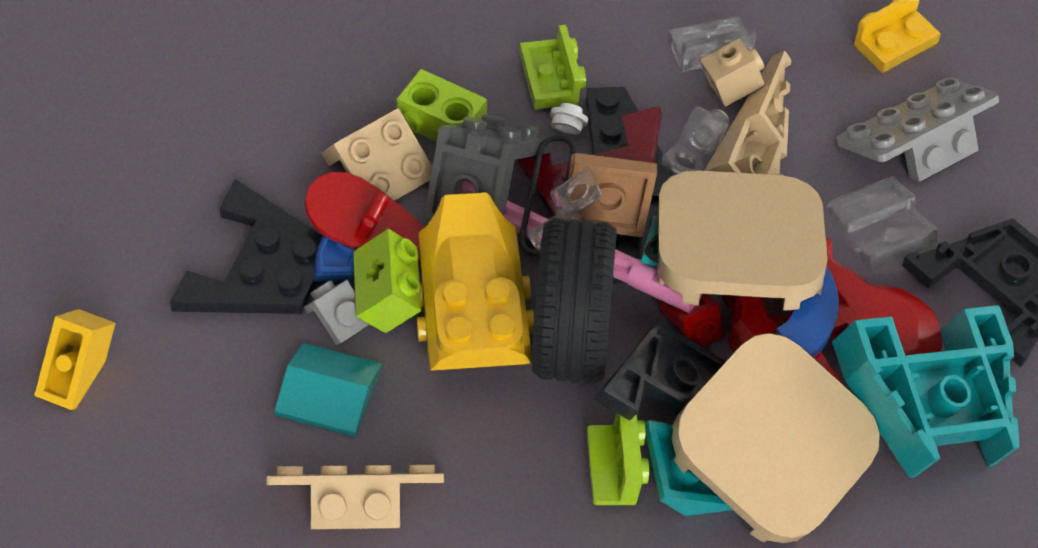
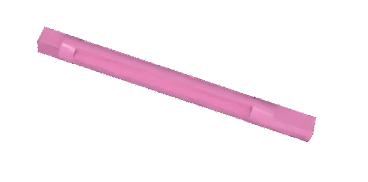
(626, 268)

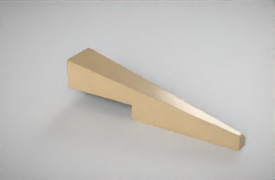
(760, 129)

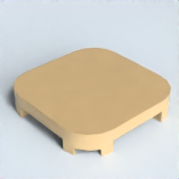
(741, 236)
(776, 438)

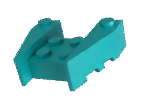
(935, 395)

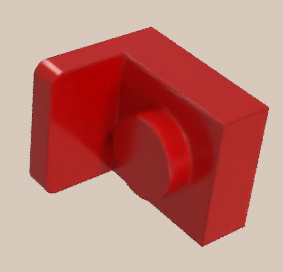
(701, 324)

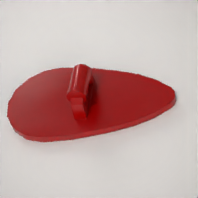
(356, 211)

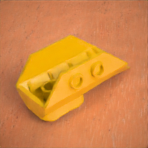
(473, 287)

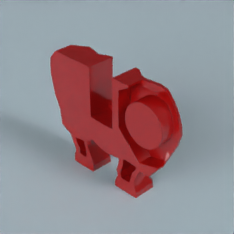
(858, 300)

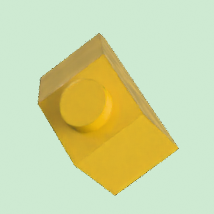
(73, 357)

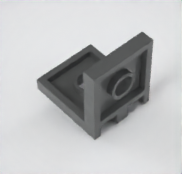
(483, 154)

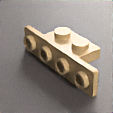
(355, 499)

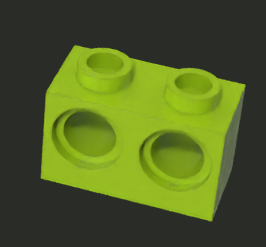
(437, 102)

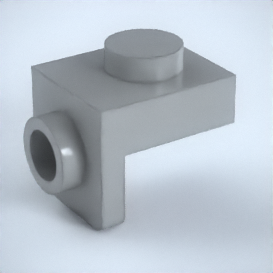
(336, 310)

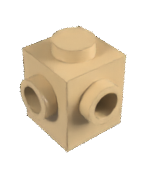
(733, 71)

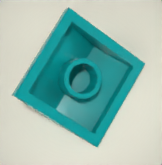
(327, 389)
(678, 489)

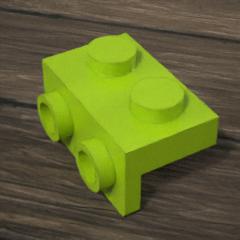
(553, 70)
(616, 461)

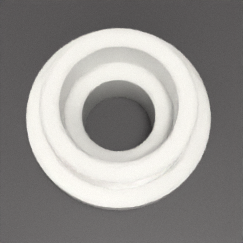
(568, 118)

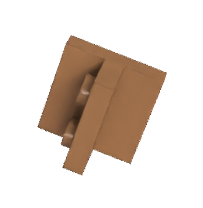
(624, 189)

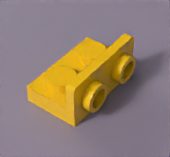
(894, 34)

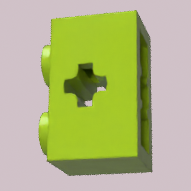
(387, 281)

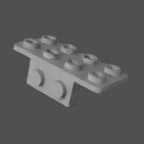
(929, 127)

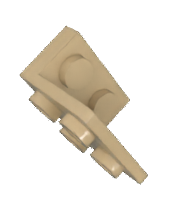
(383, 155)

